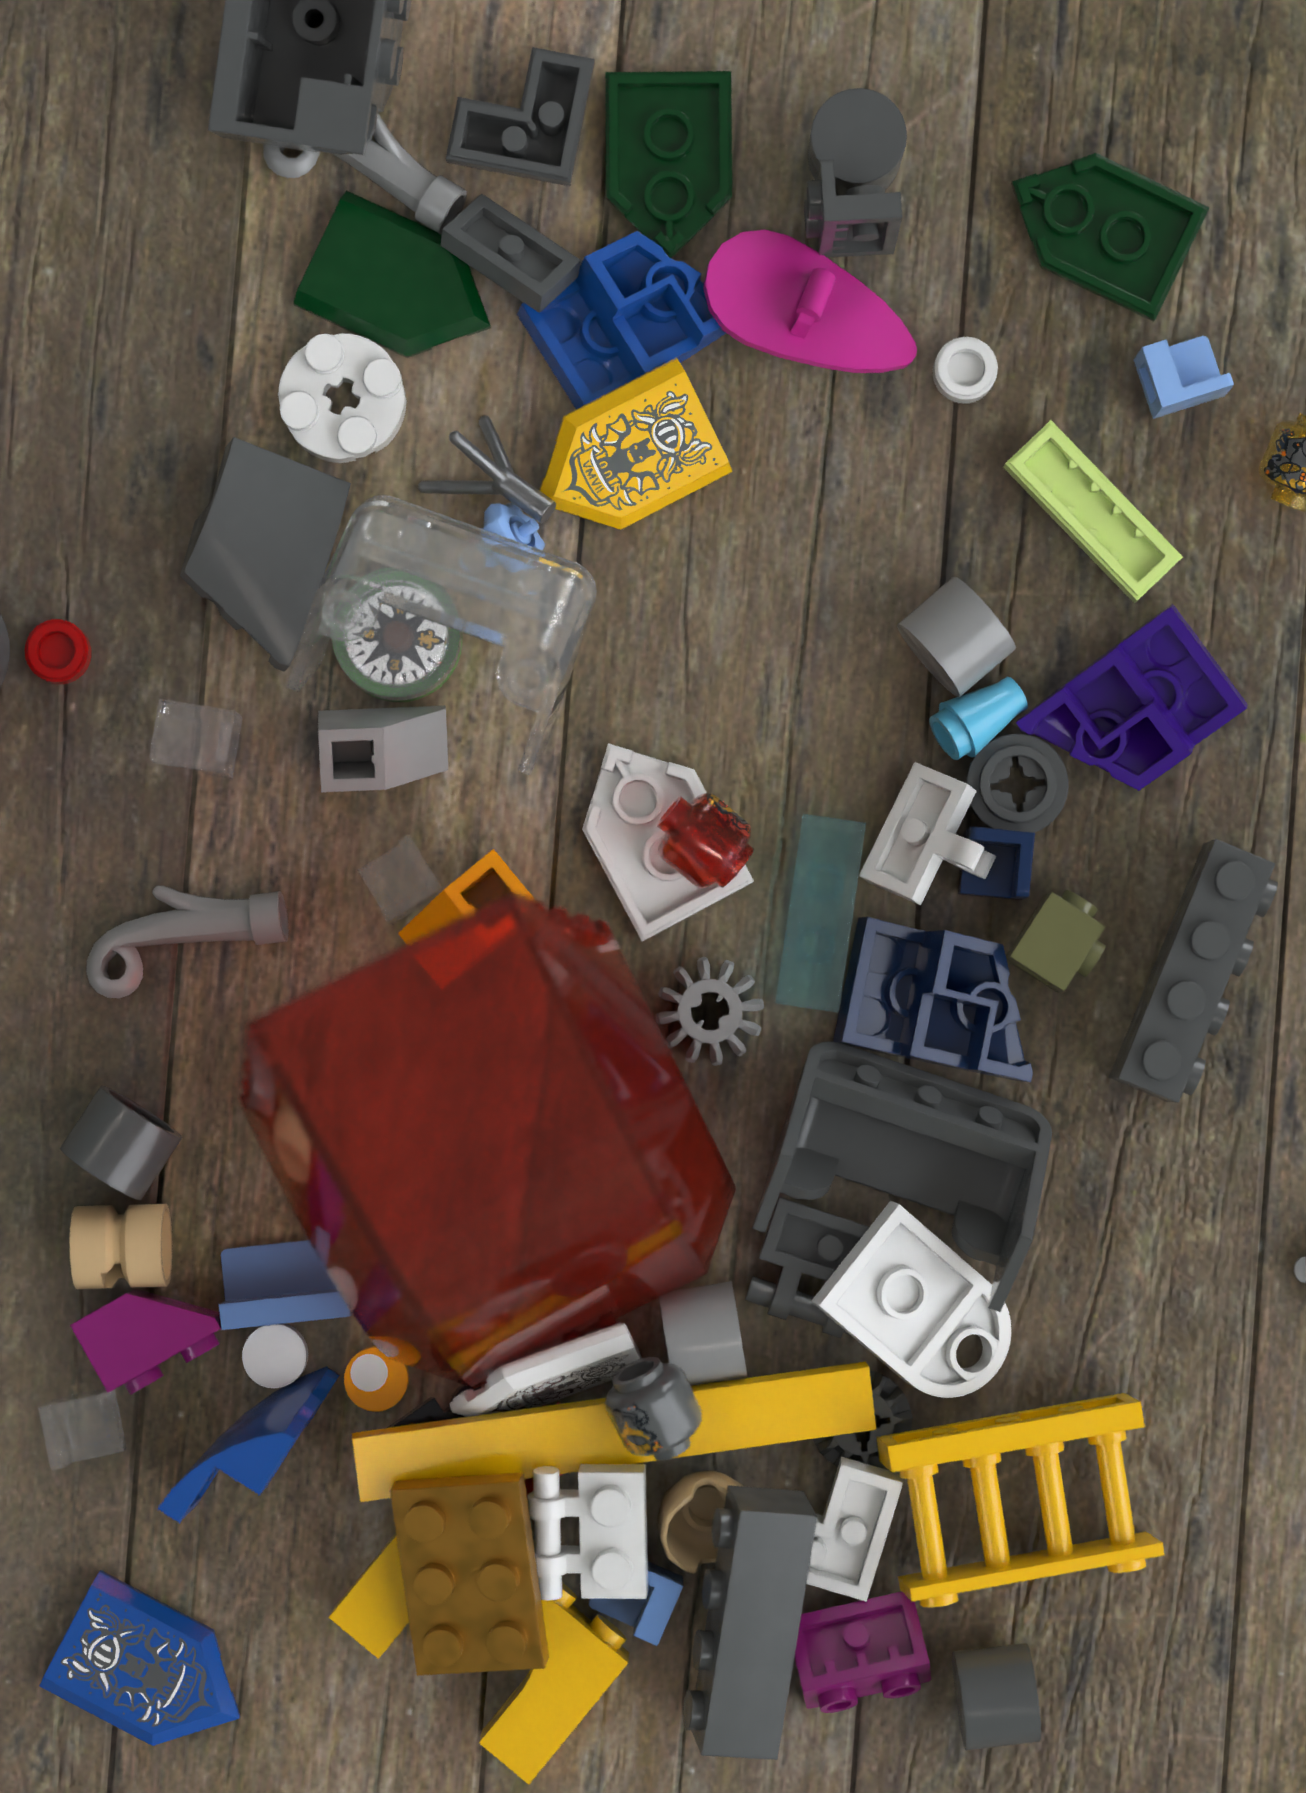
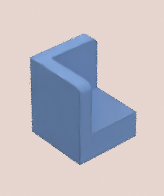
(650, 1614)

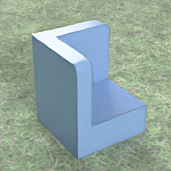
(1180, 375)

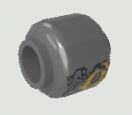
(653, 1408)

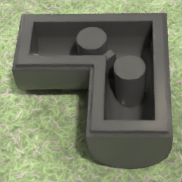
(539, 137)

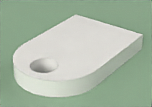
(914, 1305)

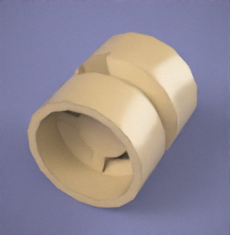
(121, 1246)

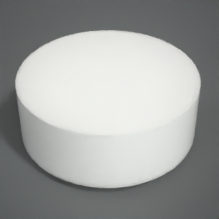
(965, 370)
(275, 1355)

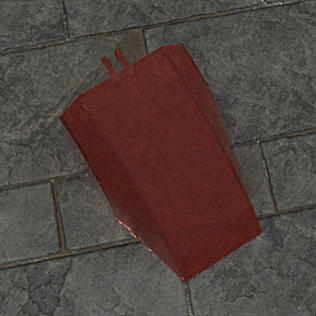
(487, 1139)

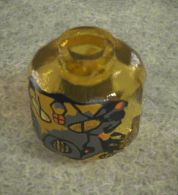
(1286, 463)

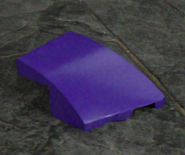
(1140, 703)

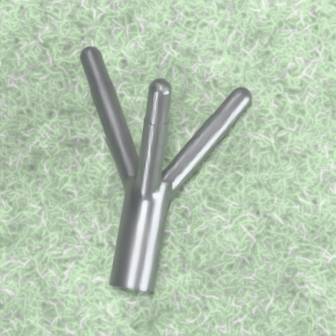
(505, 480)

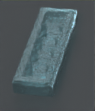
(820, 913)

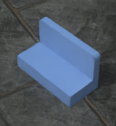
(277, 1286)

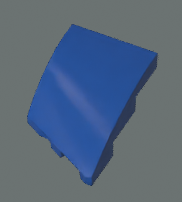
(621, 318)
(255, 1443)

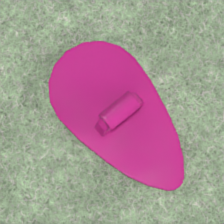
(802, 306)

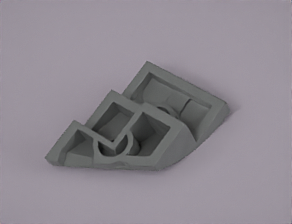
(265, 544)

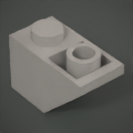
(380, 747)

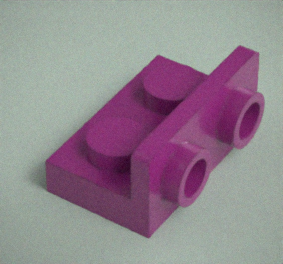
(861, 1652)

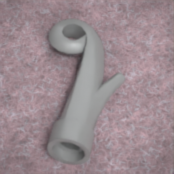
(393, 169)
(196, 920)

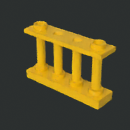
(979, 1447)

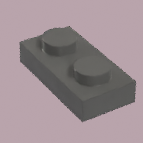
(510, 253)

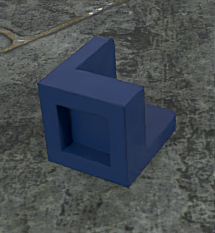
(1011, 869)

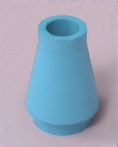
(975, 718)

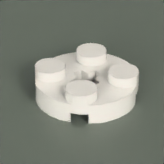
(326, 364)

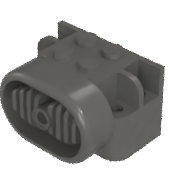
(303, 83)

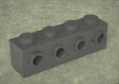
(1192, 972)
(750, 1622)

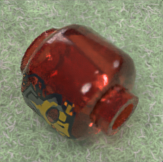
(704, 840)

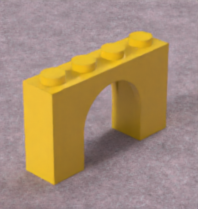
(548, 1701)

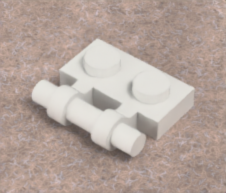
(610, 1526)

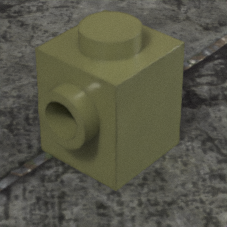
(1059, 940)

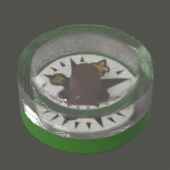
(400, 656)

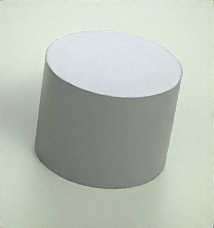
(956, 636)
(704, 1333)

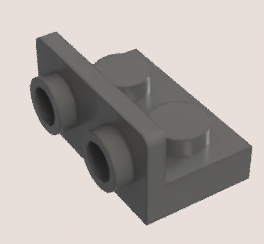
(854, 223)

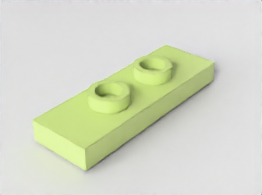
(1092, 511)

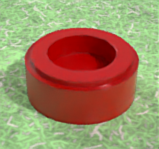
(58, 651)

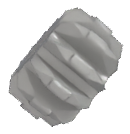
(726, 1024)

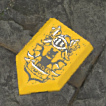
(634, 450)

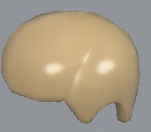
(688, 1515)

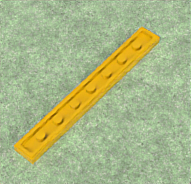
(581, 1432)

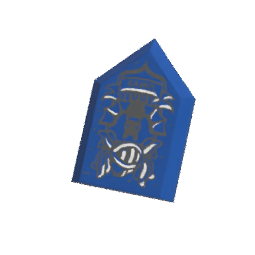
(141, 1665)

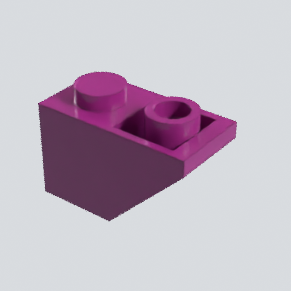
(141, 1331)

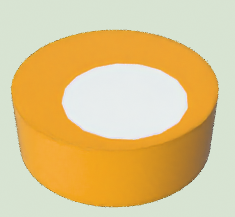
(375, 1380)

